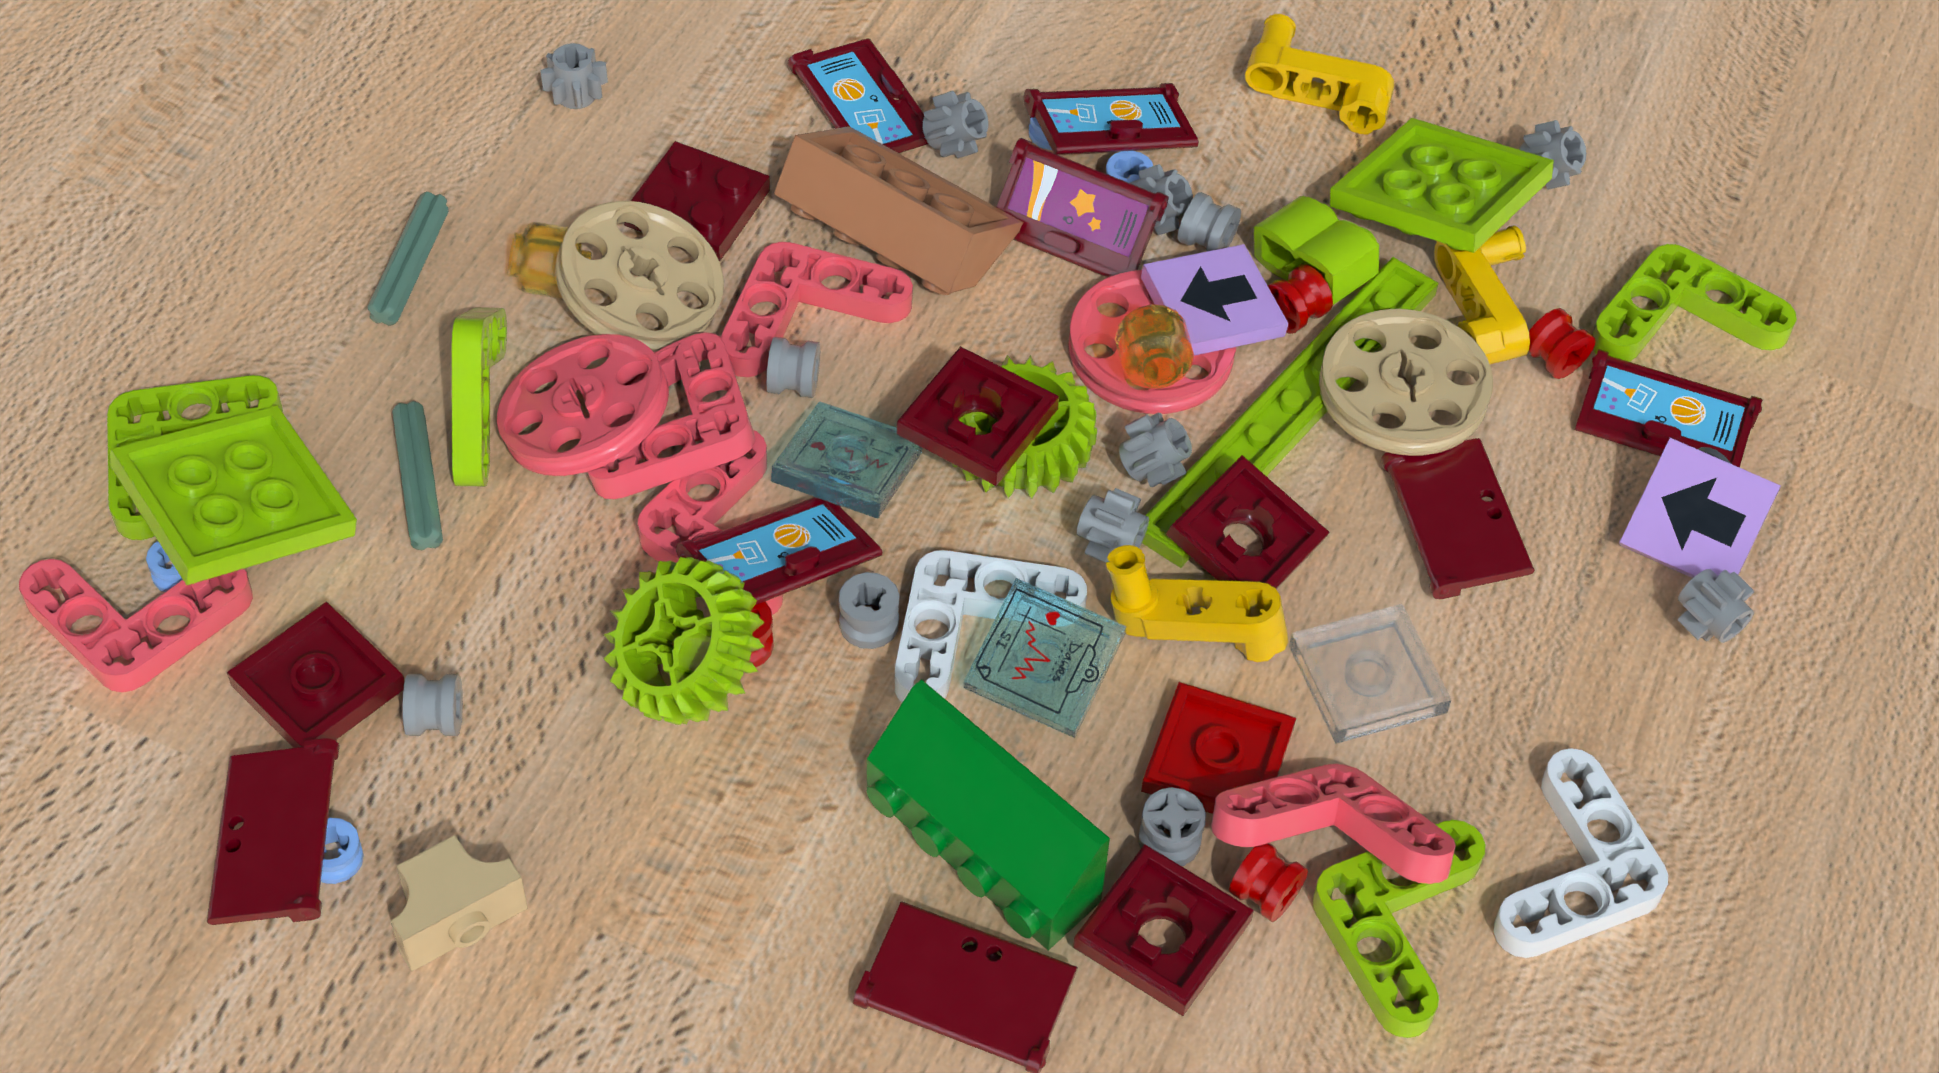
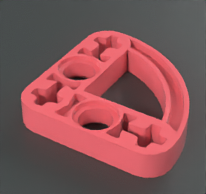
(705, 423)

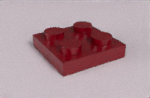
(706, 193)
(316, 678)

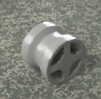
(1208, 223)
(793, 367)
(862, 624)
(432, 704)
(1182, 816)

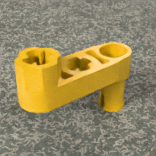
(1352, 87)
(1482, 298)
(1158, 608)

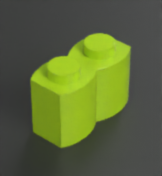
(1314, 236)

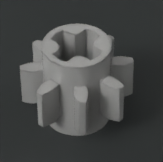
(574, 76)
(955, 124)
(1560, 145)
(1174, 186)
(1155, 449)
(1111, 523)
(1715, 605)

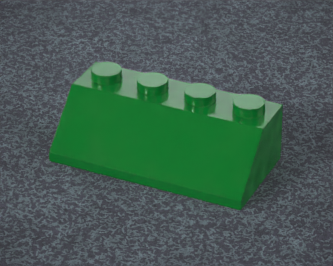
(987, 817)

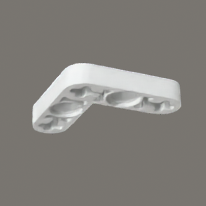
(953, 601)
(1605, 861)

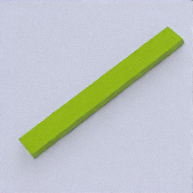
(1286, 407)

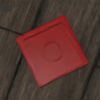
(1216, 745)

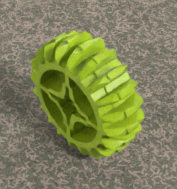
(1061, 444)
(699, 652)

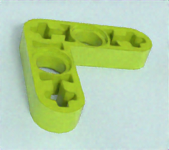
(1688, 289)
(477, 345)
(150, 404)
(1373, 909)

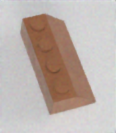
(894, 208)

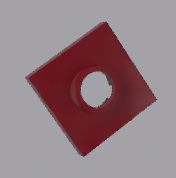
(977, 385)
(1249, 499)
(1162, 889)

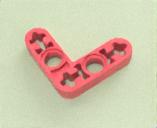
(803, 284)
(697, 518)
(122, 637)
(1340, 798)

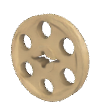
(640, 256)
(1389, 394)

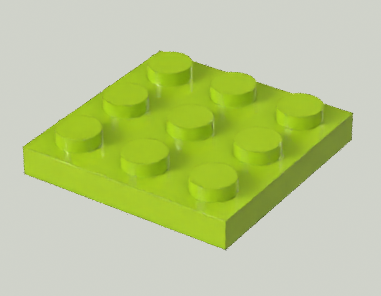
(1441, 184)
(232, 494)

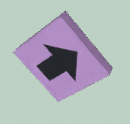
(1218, 297)
(1698, 512)

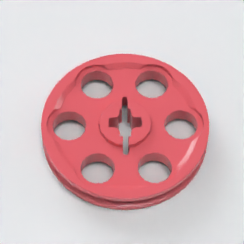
(1106, 375)
(604, 398)

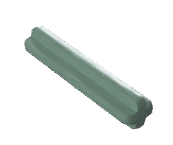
(408, 259)
(417, 476)

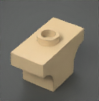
(452, 901)

